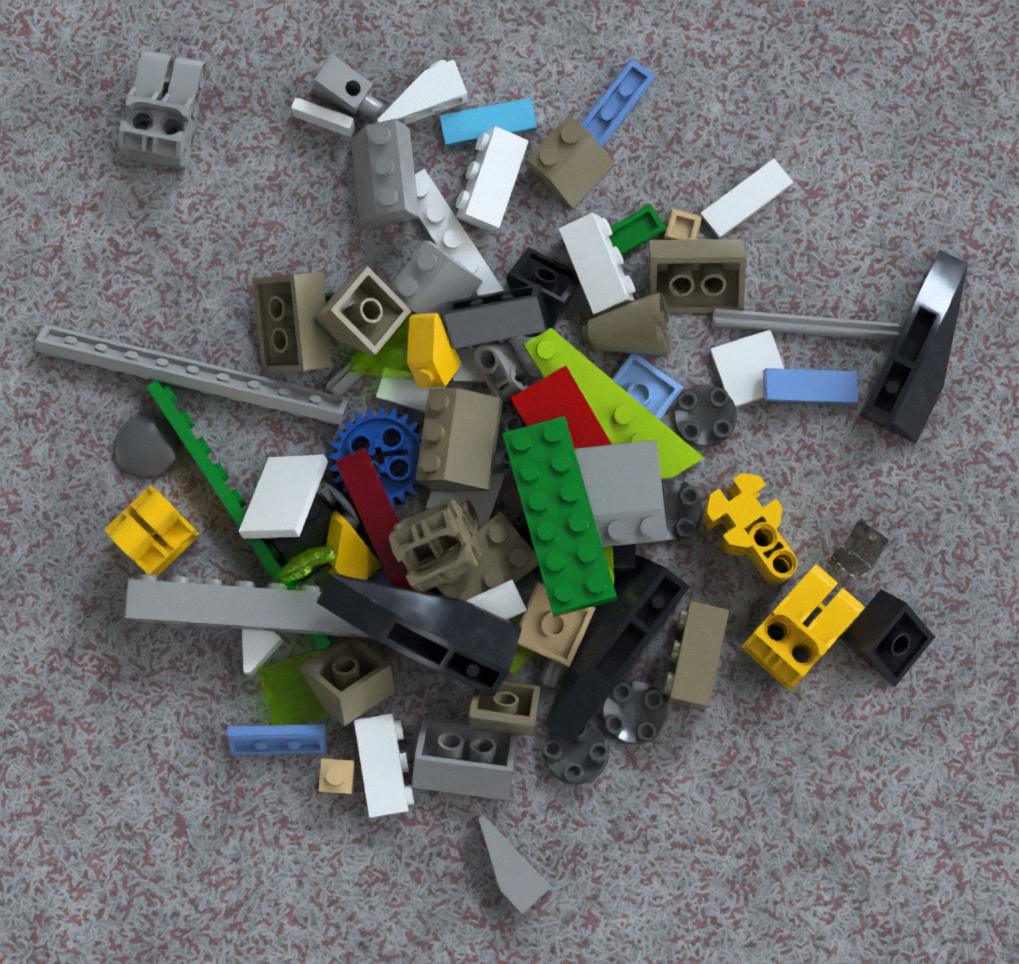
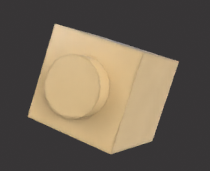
(337, 776)

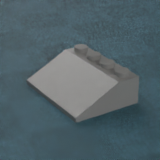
(624, 492)

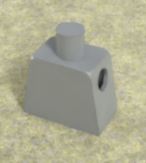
(336, 80)

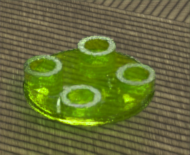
(302, 563)

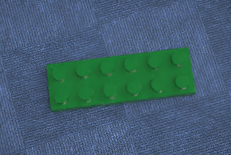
(559, 516)

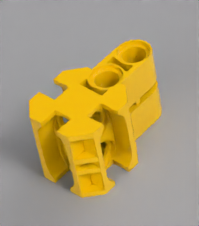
(746, 519)
(152, 532)
(815, 638)

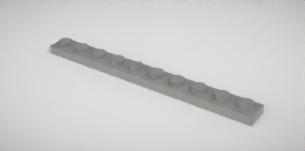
(192, 374)

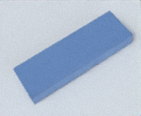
(618, 101)
(810, 386)
(277, 739)

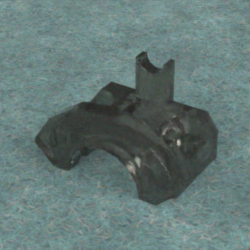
(860, 550)

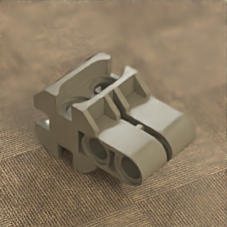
(437, 544)

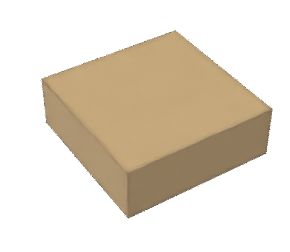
(682, 226)

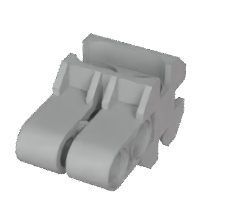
(166, 101)

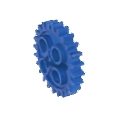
(374, 430)

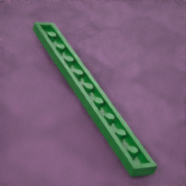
(217, 476)

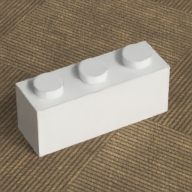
(491, 178)
(597, 263)
(383, 765)

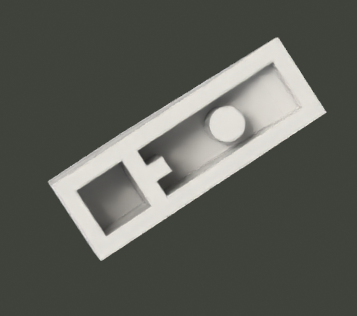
(429, 94)

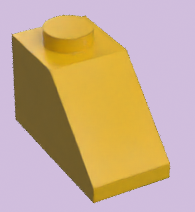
(430, 351)
(353, 555)

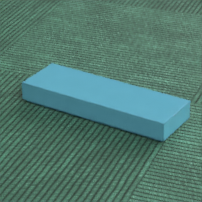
(467, 125)

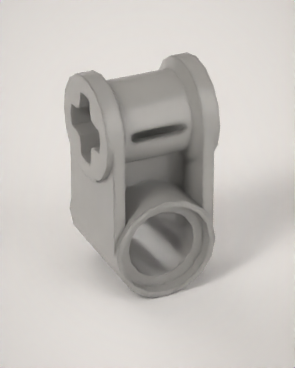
(501, 369)

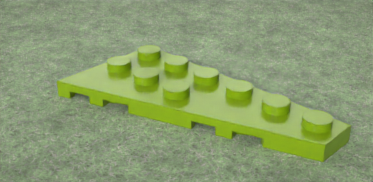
(615, 409)

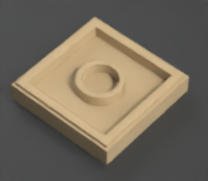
(549, 635)

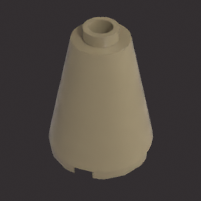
(632, 328)

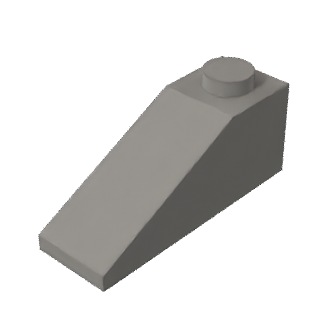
(514, 874)

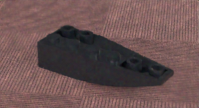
(920, 355)
(428, 628)
(613, 642)

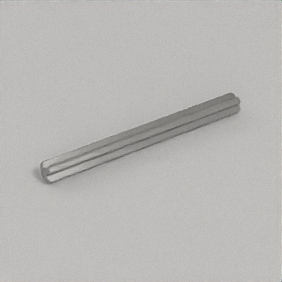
(805, 324)

